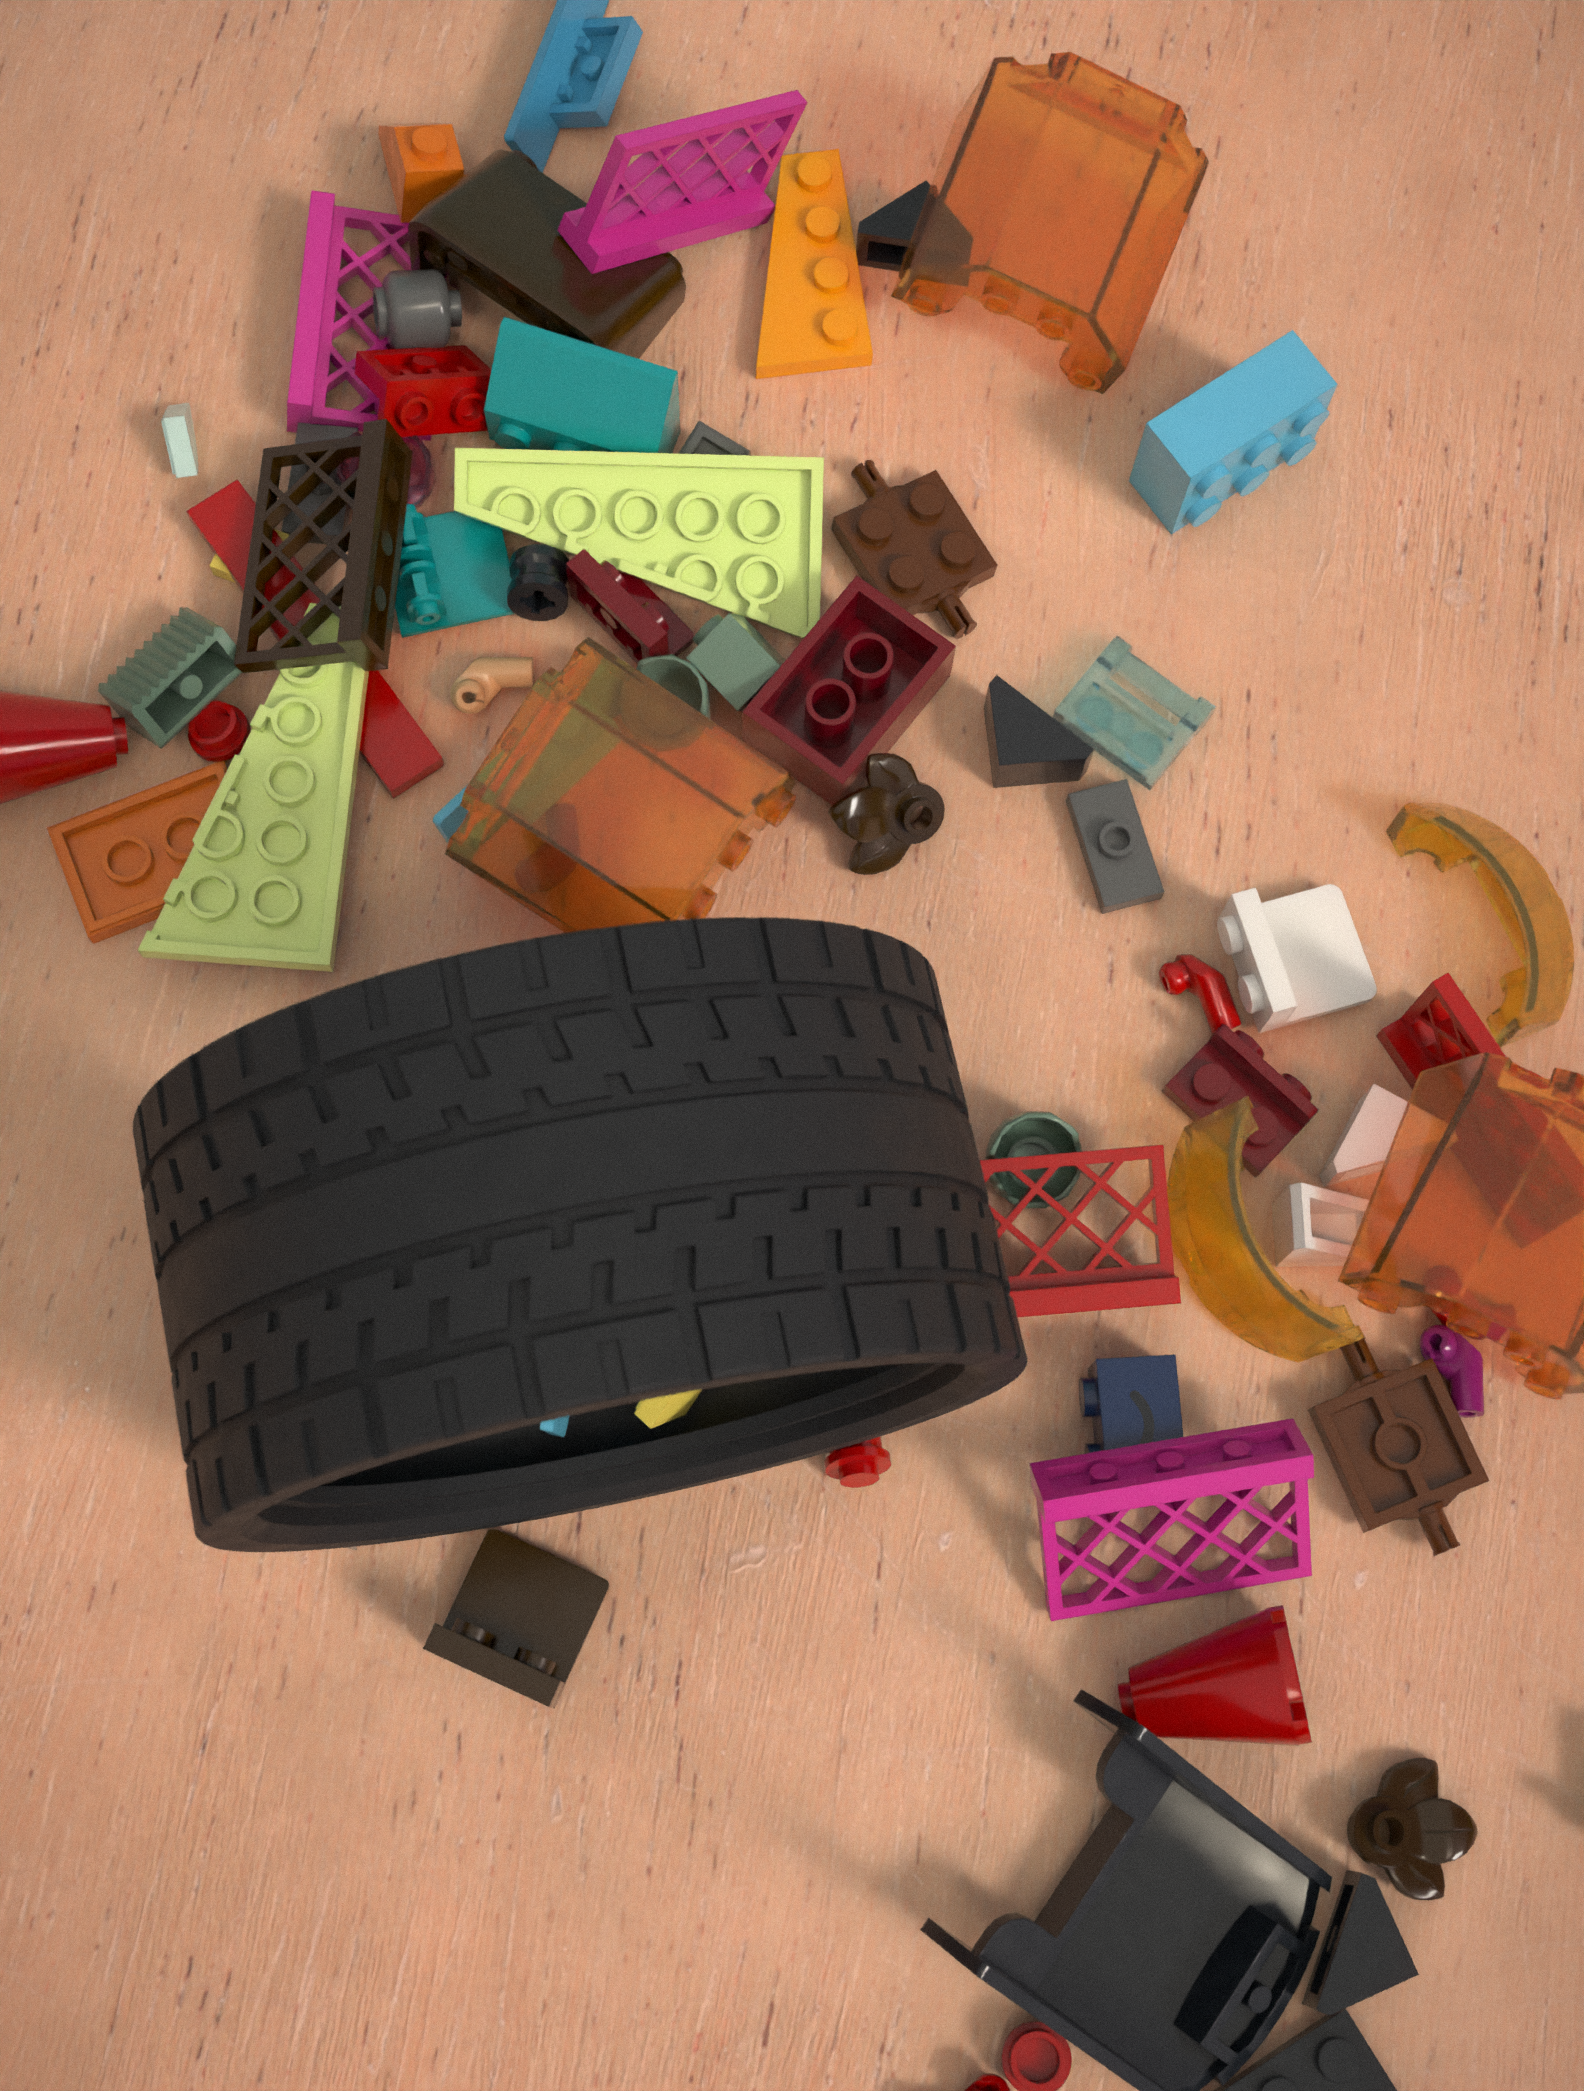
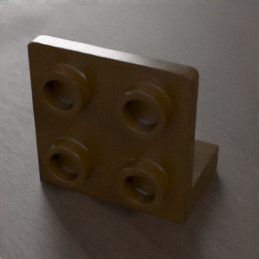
(520, 1618)

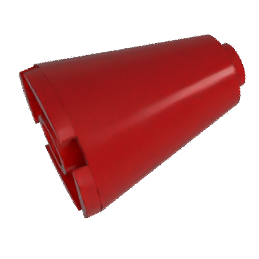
(54, 742)
(1223, 1686)

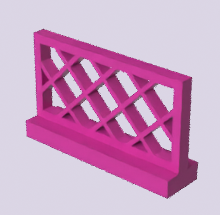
(698, 203)
(318, 305)
(1170, 1478)

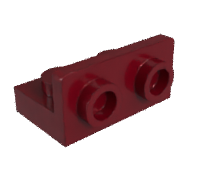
(626, 609)
(1234, 1068)

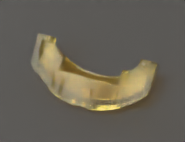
(1521, 898)
(1222, 1252)

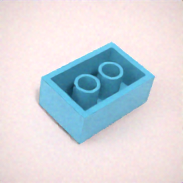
(1232, 433)

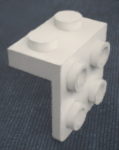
(1295, 955)

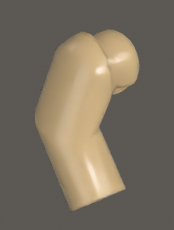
(487, 677)

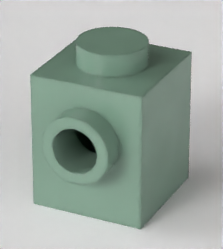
(734, 658)

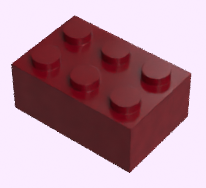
(847, 691)

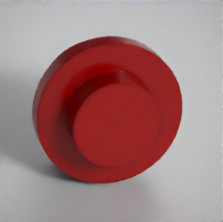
(218, 732)
(858, 1464)
(1035, 2058)

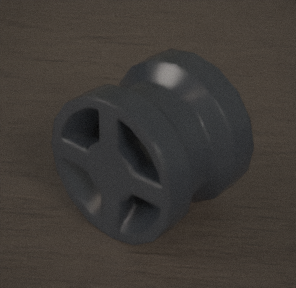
(538, 582)

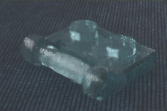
(1124, 726)

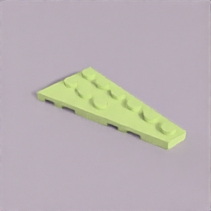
(697, 524)
(277, 832)

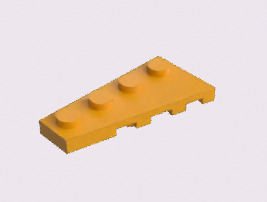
(813, 284)

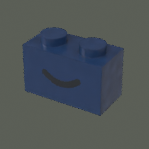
(1131, 1401)

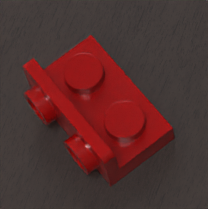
(427, 388)

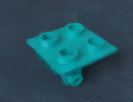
(450, 573)

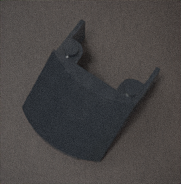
(1167, 1930)

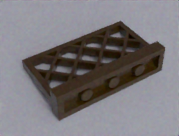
(372, 545)

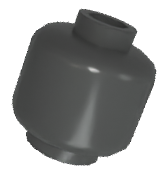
(416, 309)

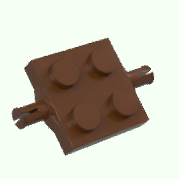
(915, 545)
(1398, 1445)

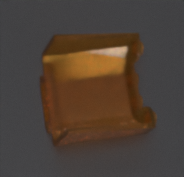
(1057, 208)
(614, 800)
(1485, 1215)

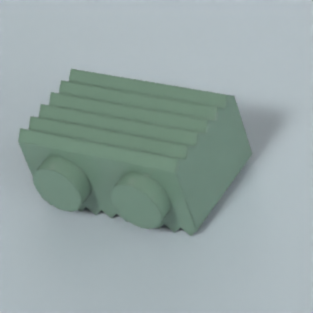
(172, 676)

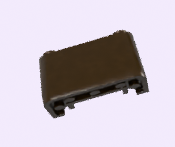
(503, 239)

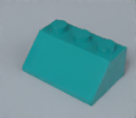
(577, 396)

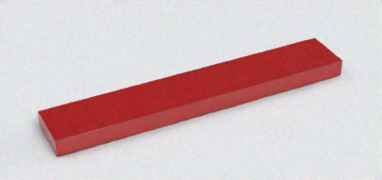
(390, 736)

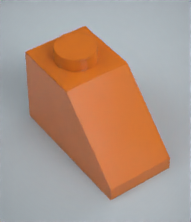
(419, 163)

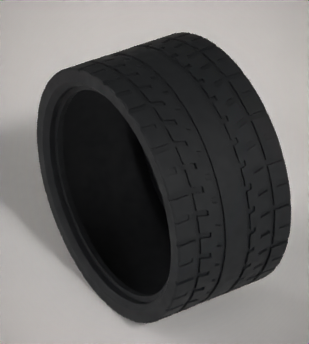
(559, 1197)

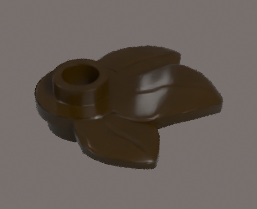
(882, 811)
(1421, 1829)

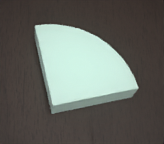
(180, 440)

